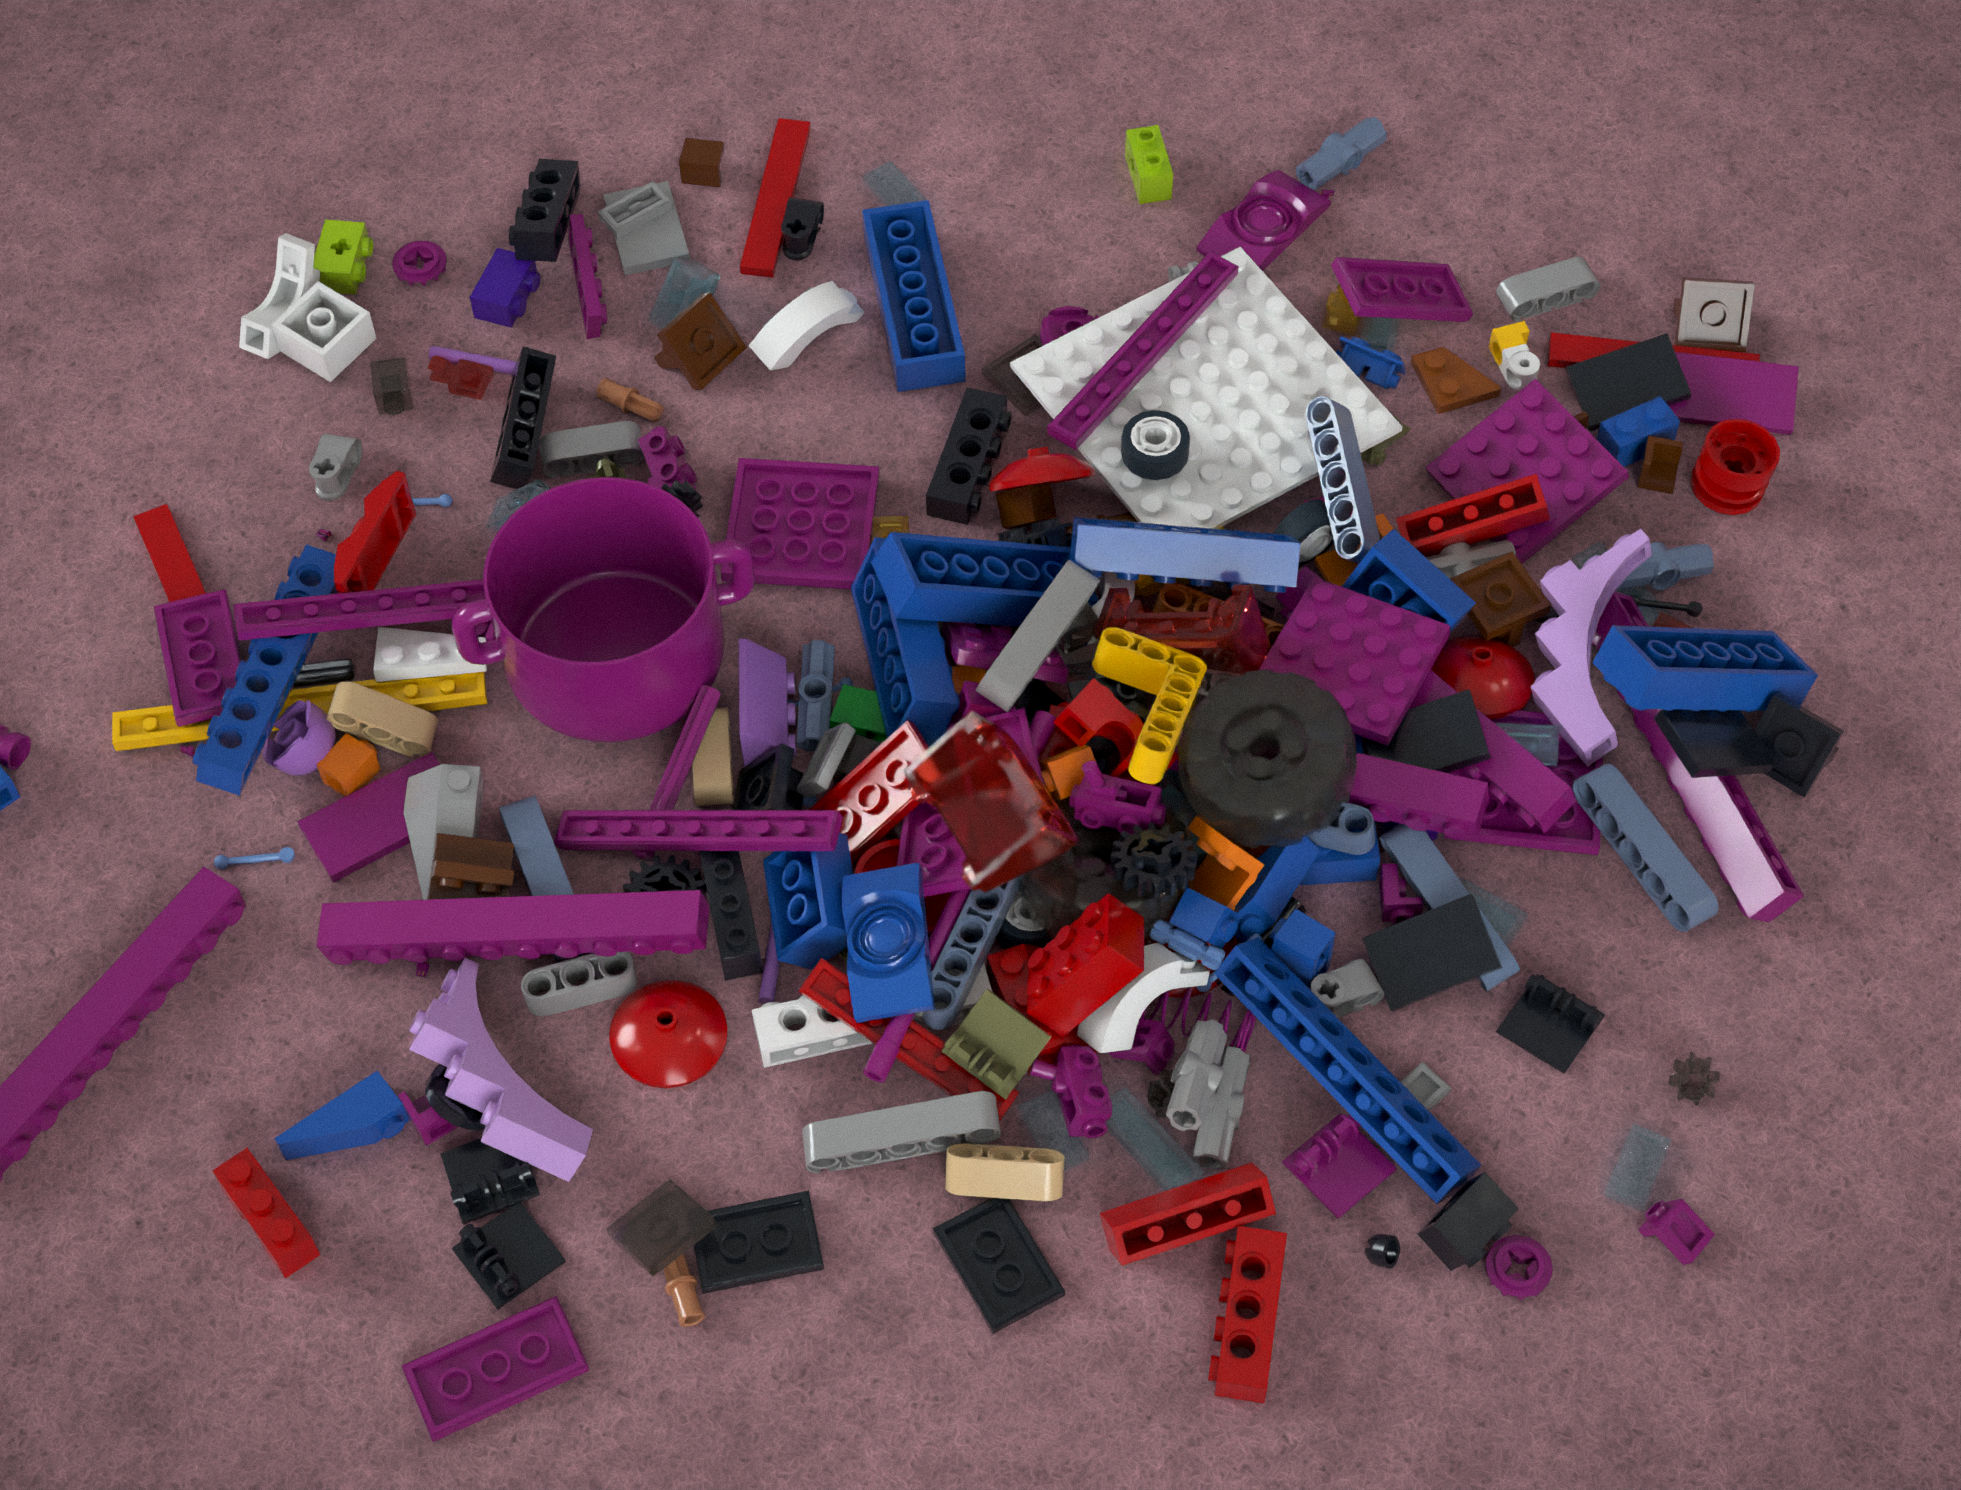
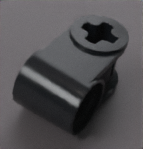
(801, 227)

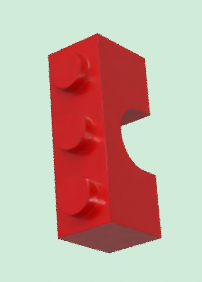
(1100, 714)
(266, 1212)

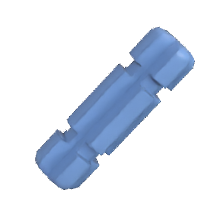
(1187, 944)

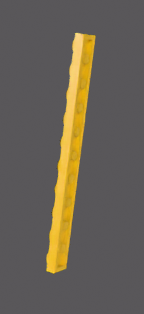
(158, 726)

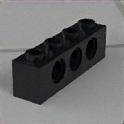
(545, 210)
(523, 418)
(967, 456)
(731, 914)

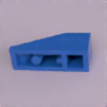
(1273, 887)
(349, 1121)

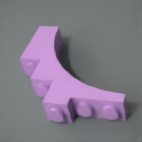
(1566, 642)
(480, 1077)

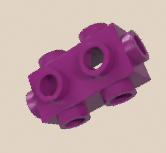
(666, 458)
(1115, 801)
(1080, 1091)

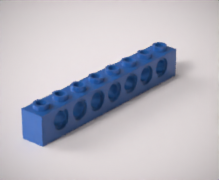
(262, 684)
(1347, 1070)

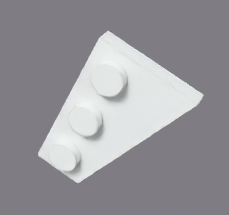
(418, 654)

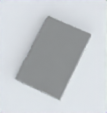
(655, 242)

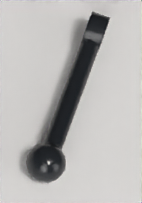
(1693, 608)

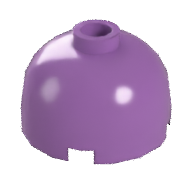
(301, 741)

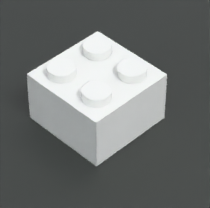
(324, 331)

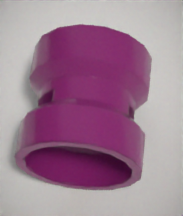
(13, 748)

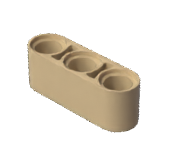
(382, 719)
(713, 763)
(1004, 1172)

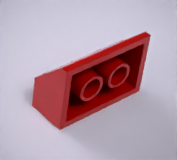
(1009, 981)

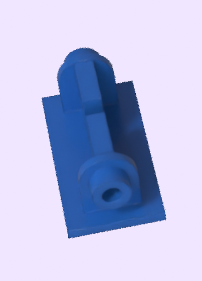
(1382, 365)

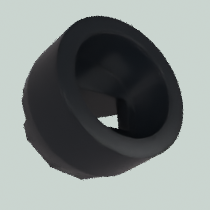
(1383, 1250)

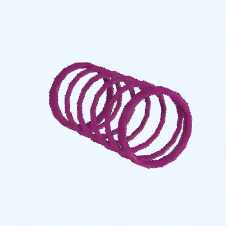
(1244, 1031)

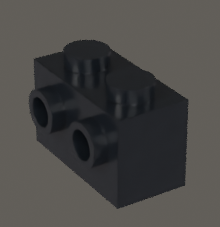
(1469, 1222)

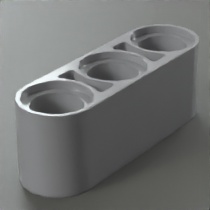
(1548, 287)
(580, 449)
(560, 976)

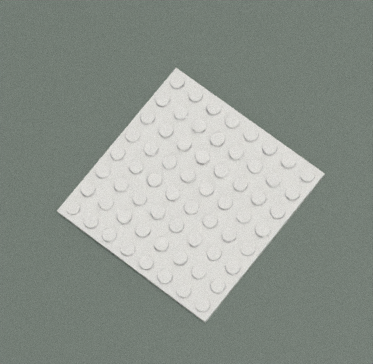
(1235, 383)

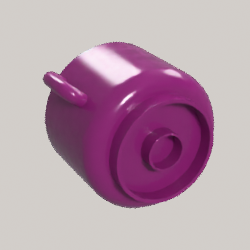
(605, 608)

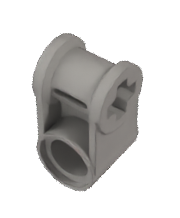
(334, 465)
(1348, 988)

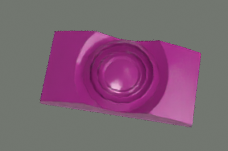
(1266, 219)

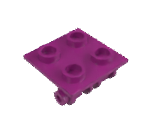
(1339, 1165)

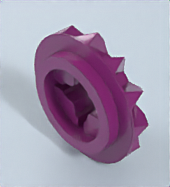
(406, 257)
(1522, 1250)

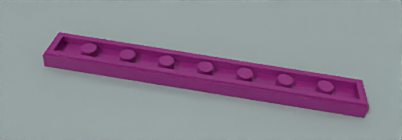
(1142, 350)
(354, 609)
(699, 830)

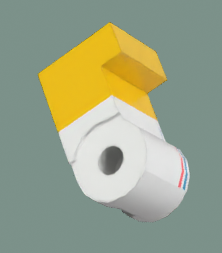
(1512, 354)

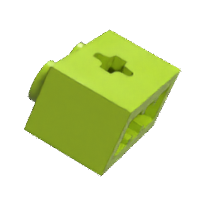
(1148, 164)
(342, 255)

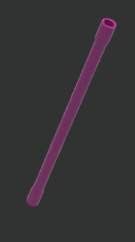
(887, 1047)

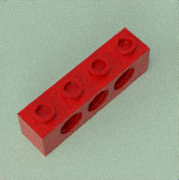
(1249, 1376)

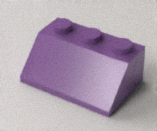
(764, 701)

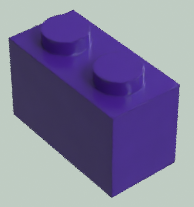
(504, 288)

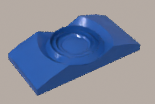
(887, 942)

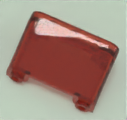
(1225, 637)
(990, 802)

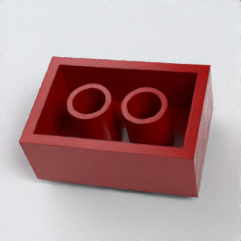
(1085, 964)

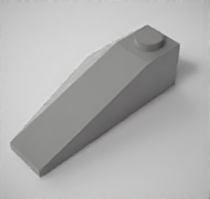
(445, 802)

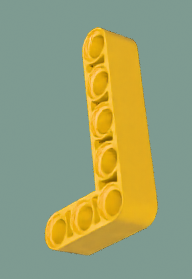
(1160, 671)

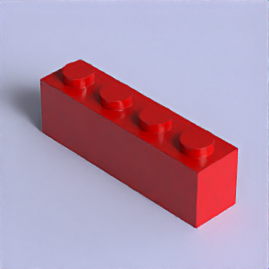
(1476, 516)
(1187, 1213)

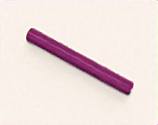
(683, 755)

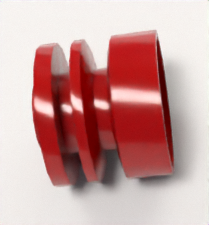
(1734, 466)

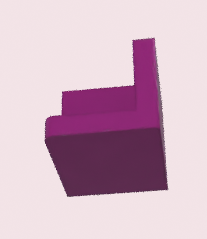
(425, 1119)

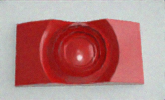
(375, 537)

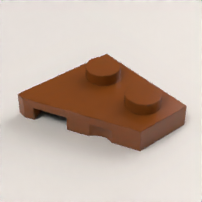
(1451, 380)

